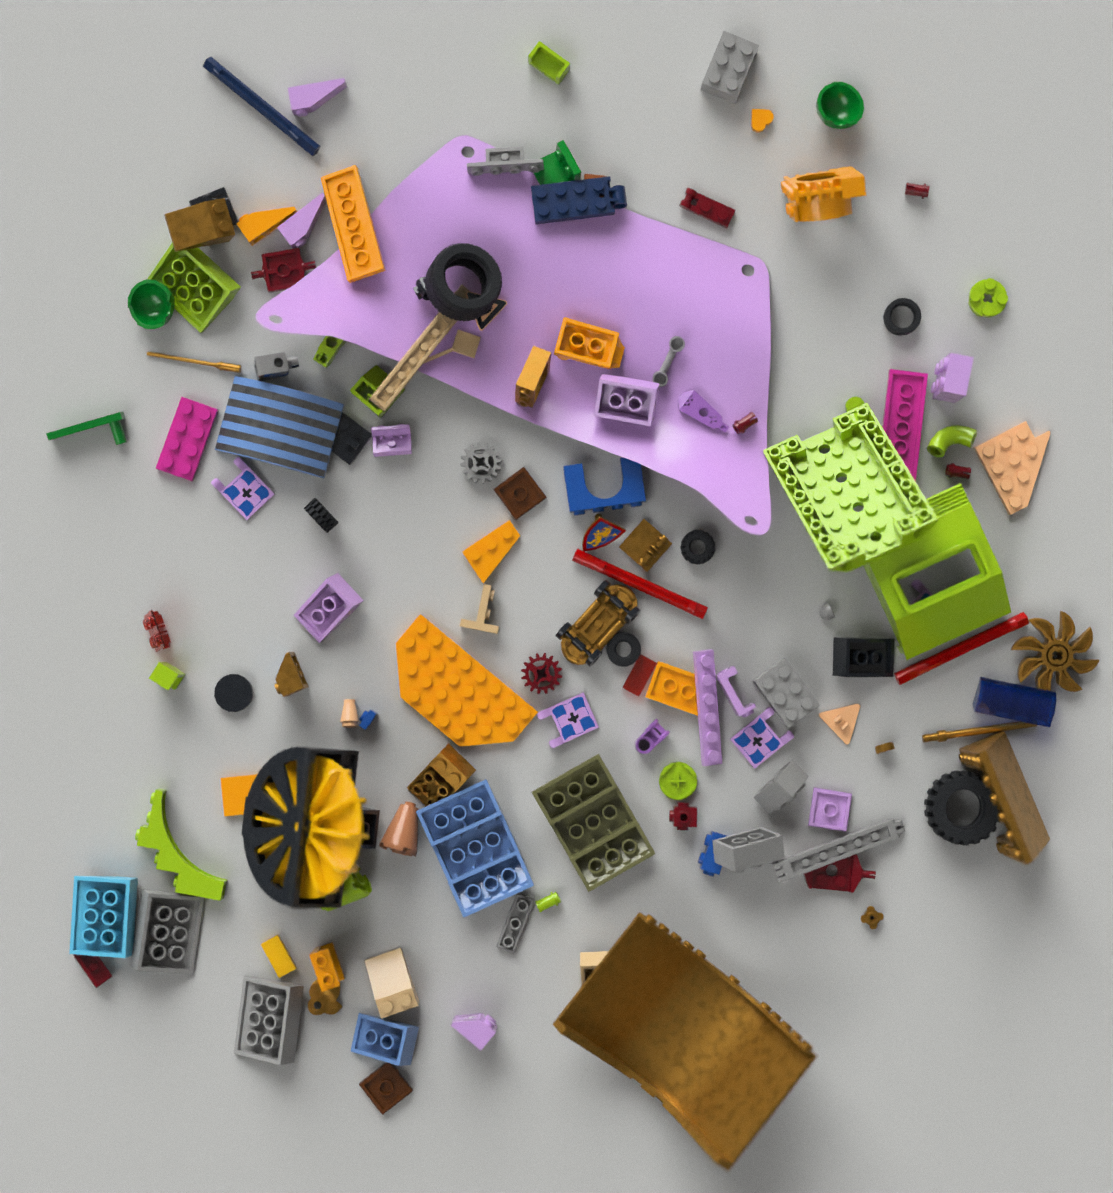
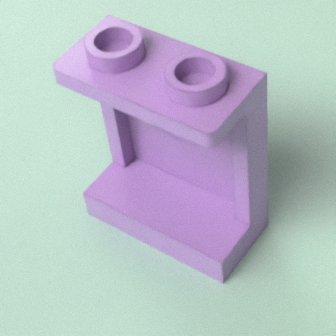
(722, 678)

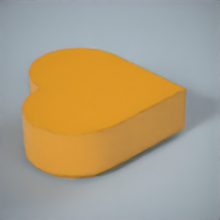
(760, 119)

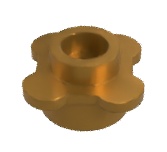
(871, 922)

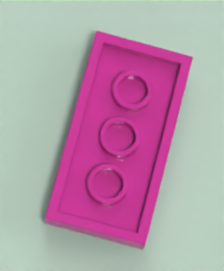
(187, 439)

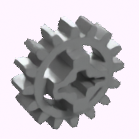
(486, 455)

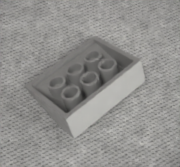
(167, 932)
(268, 1020)

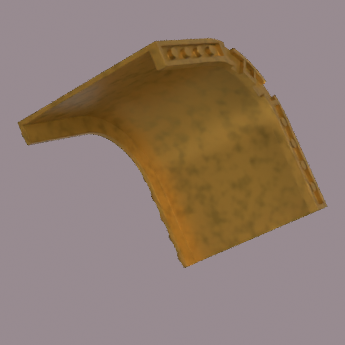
(687, 1037)

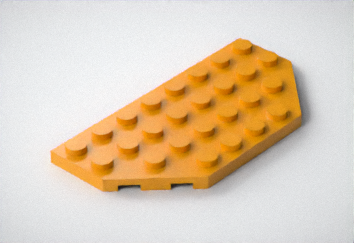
(456, 689)

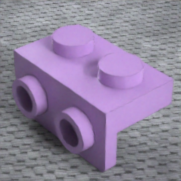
(391, 440)

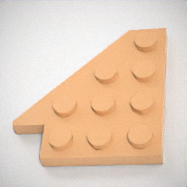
(1013, 464)

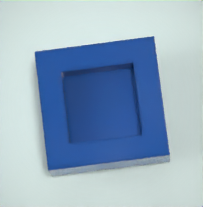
(367, 718)

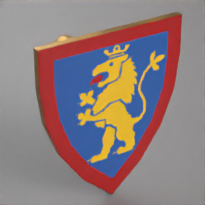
(600, 533)

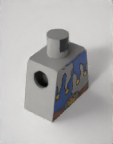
(266, 367)

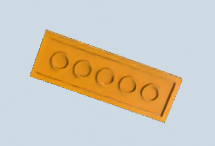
(352, 224)

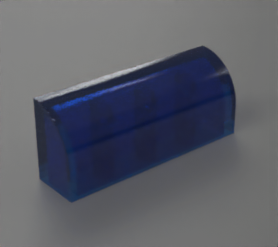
(1015, 702)

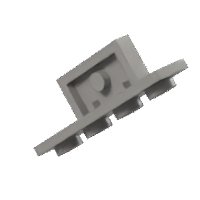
(505, 160)

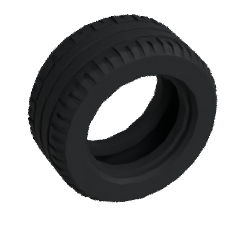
(474, 259)

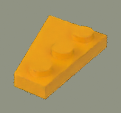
(491, 549)

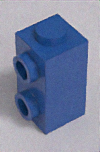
(706, 859)

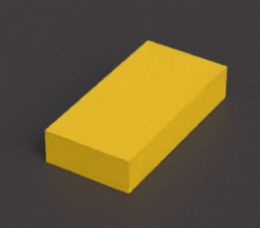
(278, 956)

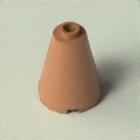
(403, 831)

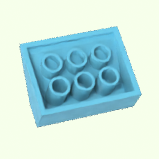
(103, 916)

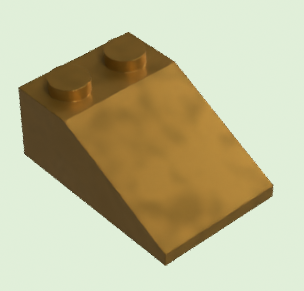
(200, 225)

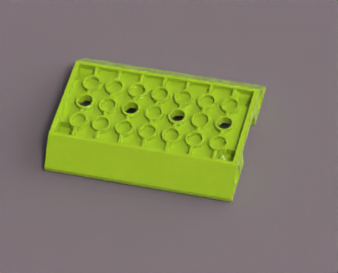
(874, 480)

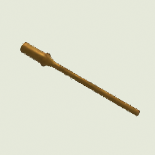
(220, 365)

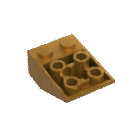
(441, 776)

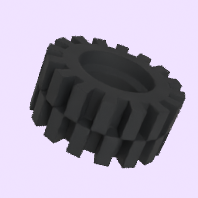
(321, 515)
(686, 547)

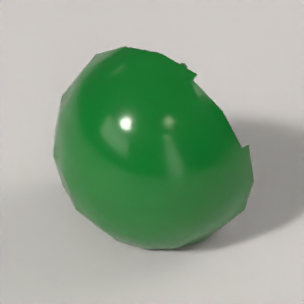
(839, 105)
(151, 304)

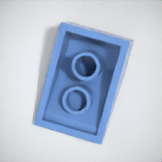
(384, 1039)

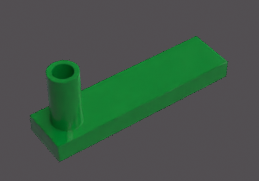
(113, 420)

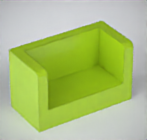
(549, 62)
(167, 675)

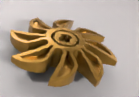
(1060, 645)

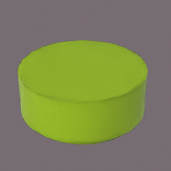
(853, 402)

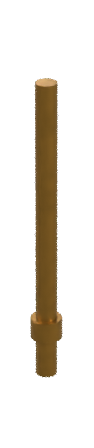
(943, 735)

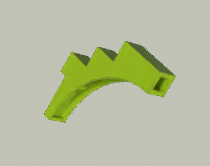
(157, 835)

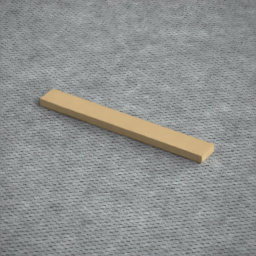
(414, 357)

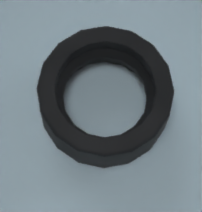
(916, 316)

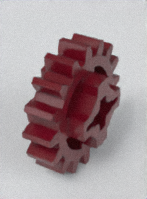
(534, 685)

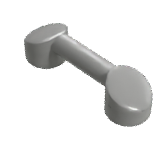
(676, 345)

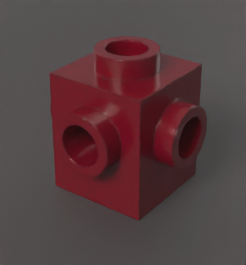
(690, 819)

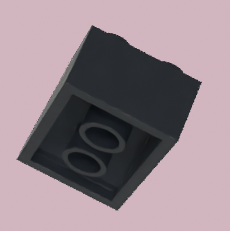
(863, 657)

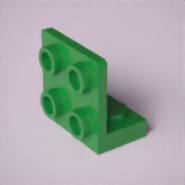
(558, 166)

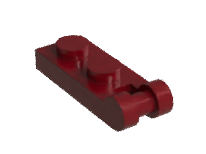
(707, 208)

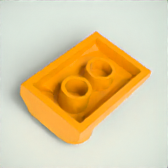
(589, 344)

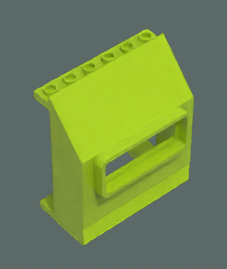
(955, 608)

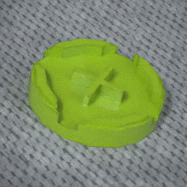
(678, 780)

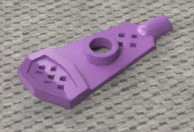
(696, 406)

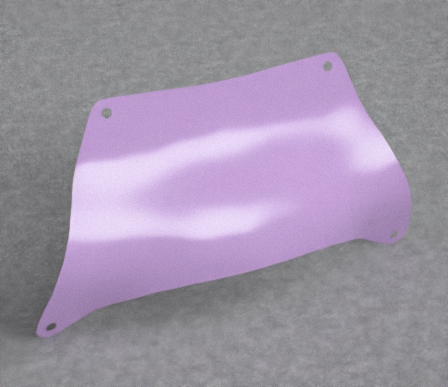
(596, 270)

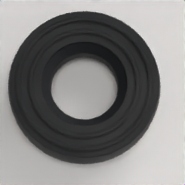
(635, 649)

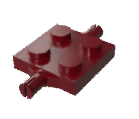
(282, 269)

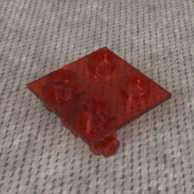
(151, 622)

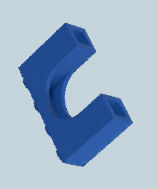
(582, 500)

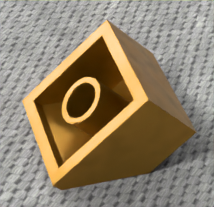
(290, 676)

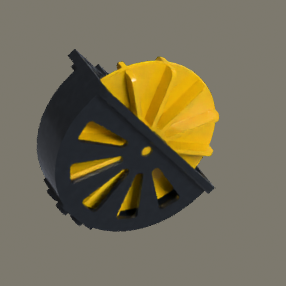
(307, 826)

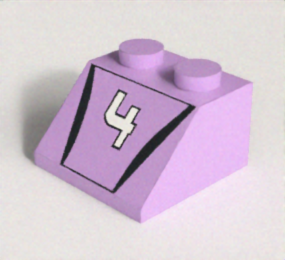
(475, 1028)

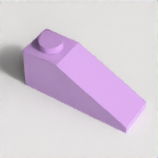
(312, 96)
(300, 225)

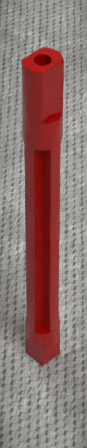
(639, 583)
(923, 666)

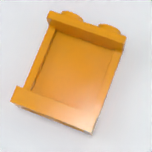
(327, 966)

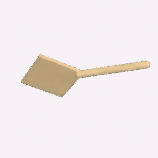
(463, 344)

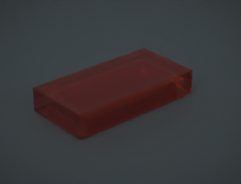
(639, 675)

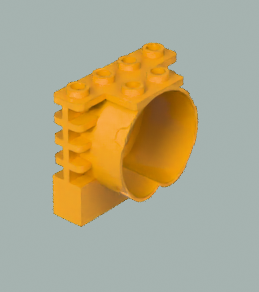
(822, 194)

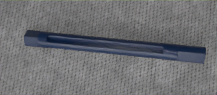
(261, 106)

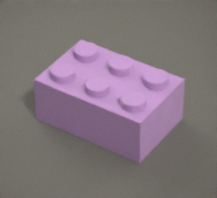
(952, 378)
(626, 399)

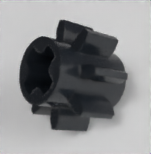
(420, 289)

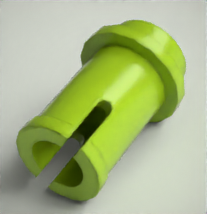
(548, 901)

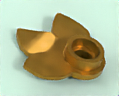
(326, 998)

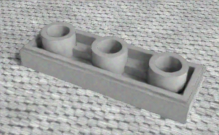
(519, 911)

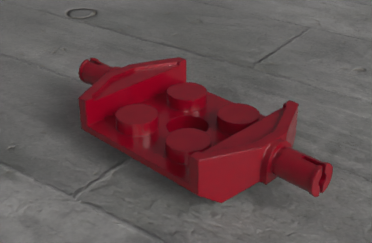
(845, 879)

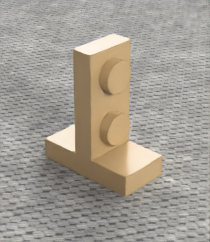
(483, 613)

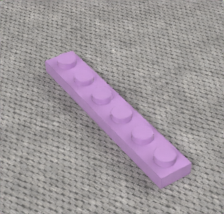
(707, 707)

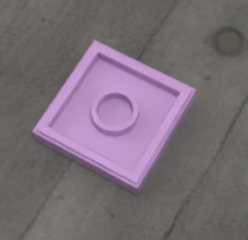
(829, 809)

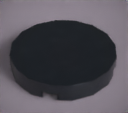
(233, 692)

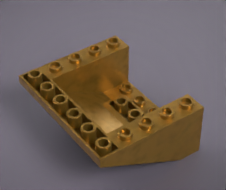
(1011, 794)

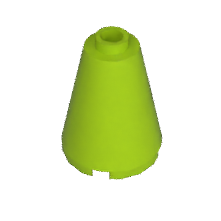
(355, 888)

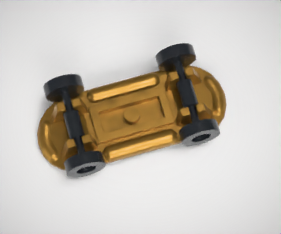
(598, 624)

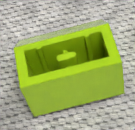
(368, 385)

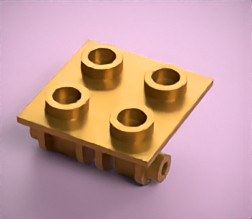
(645, 545)

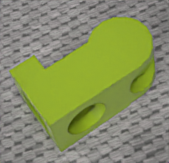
(328, 350)

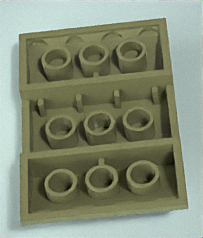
(593, 822)

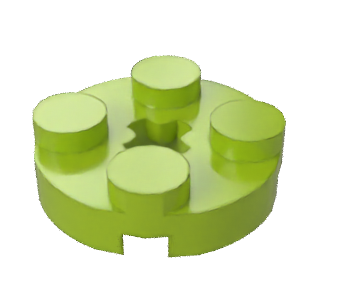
(987, 309)

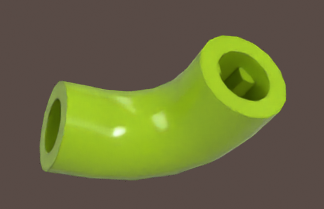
(951, 435)

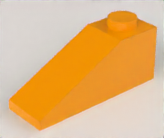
(262, 223)

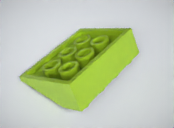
(197, 284)

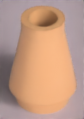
(349, 714)

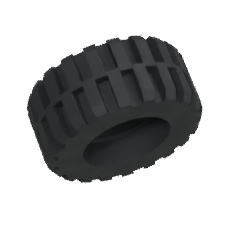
(936, 808)

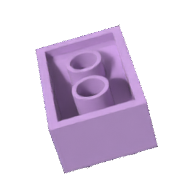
(328, 607)

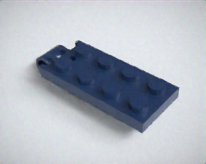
(576, 200)

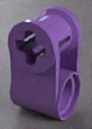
(652, 736)

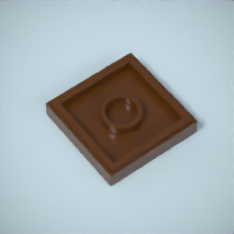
(520, 493)
(386, 1087)

